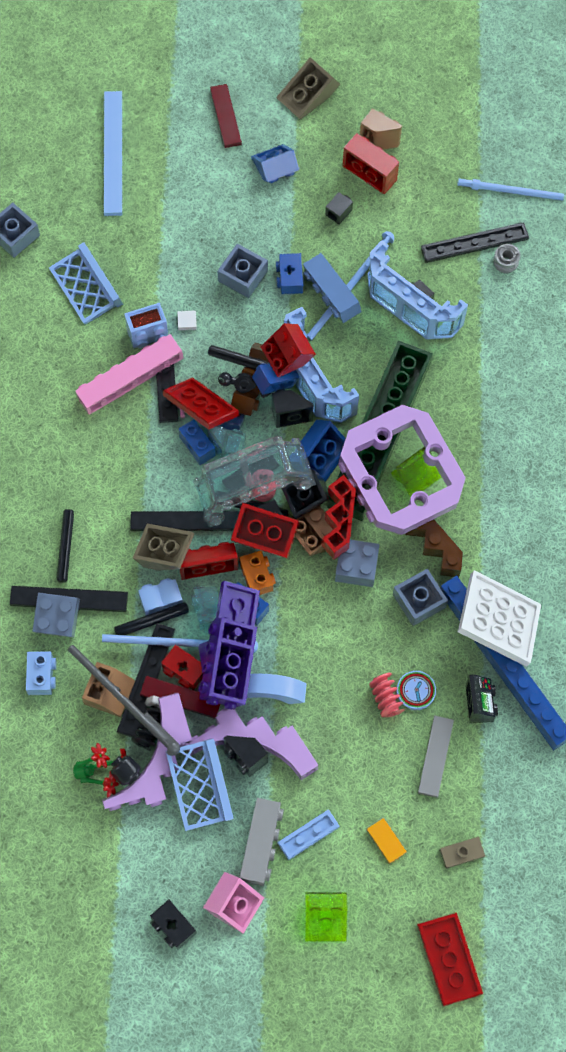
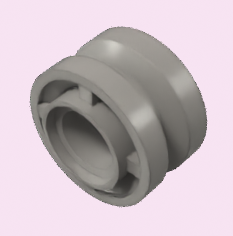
(504, 265)

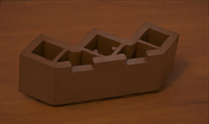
(249, 401)
(439, 544)

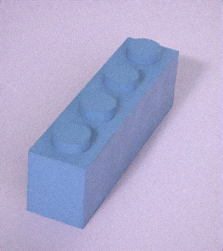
(332, 288)

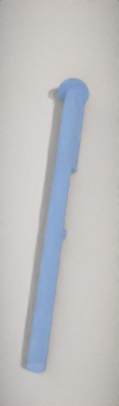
(387, 237)
(156, 641)

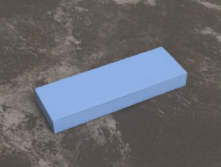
(308, 834)

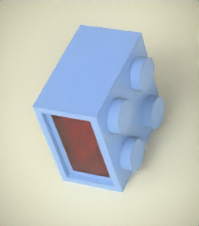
(146, 325)

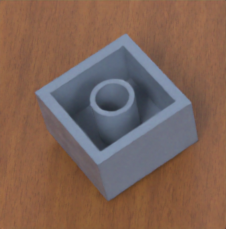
(16, 230)
(242, 270)
(358, 564)
(420, 597)
(56, 615)

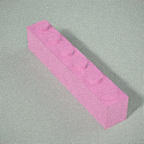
(129, 374)

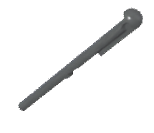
(153, 726)

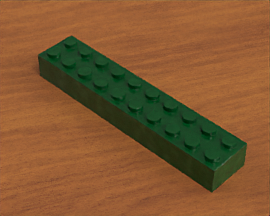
(396, 388)

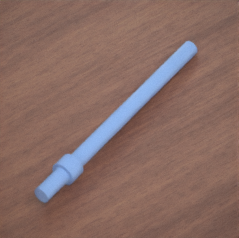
(475, 184)

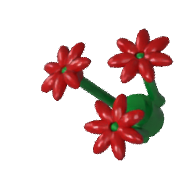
(83, 770)

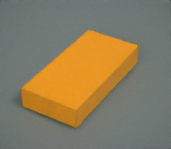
(386, 840)

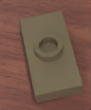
(462, 852)

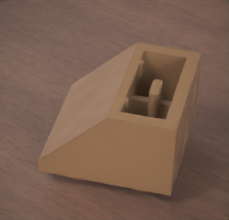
(381, 130)
(312, 530)
(100, 698)

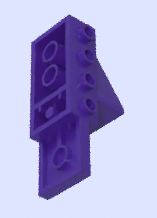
(230, 648)

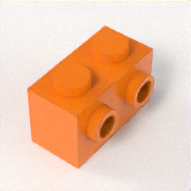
(256, 572)

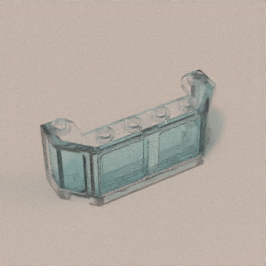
(251, 474)

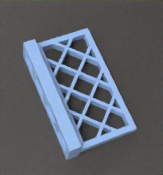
(96, 273)
(217, 782)

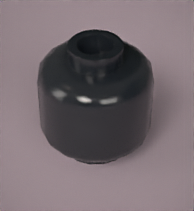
(125, 770)

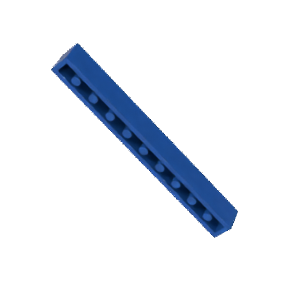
(514, 677)

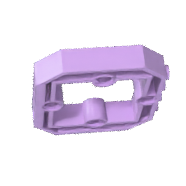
(389, 425)

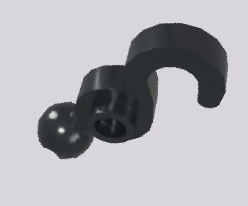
(243, 382)

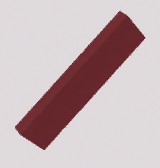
(225, 115)
(189, 698)

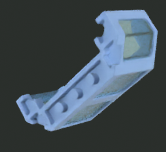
(409, 302)
(327, 402)

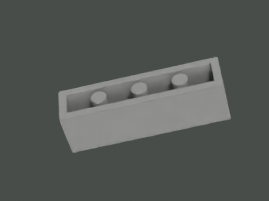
(260, 842)

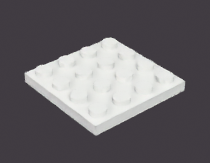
(499, 618)

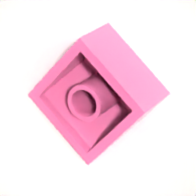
(233, 902)

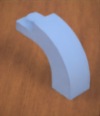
(277, 687)

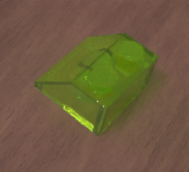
(326, 916)

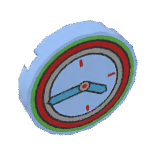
(416, 690)

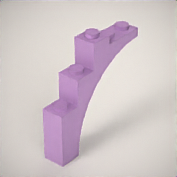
(285, 745)
(149, 784)

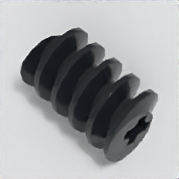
(144, 736)

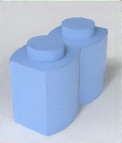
(160, 596)

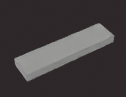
(435, 756)

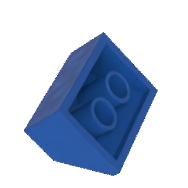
(323, 447)

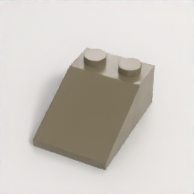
(308, 89)
(162, 547)

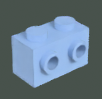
(39, 673)

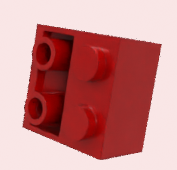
(287, 349)

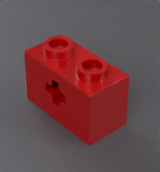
(179, 658)

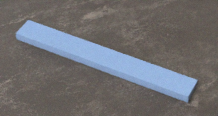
(113, 153)

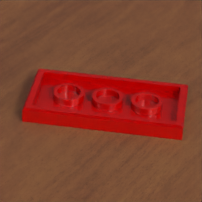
(200, 403)
(450, 959)

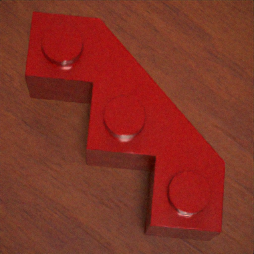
(339, 517)

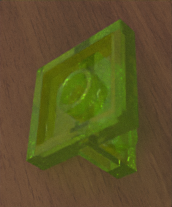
(415, 473)

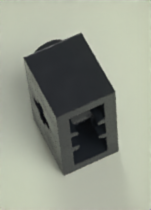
(169, 913)

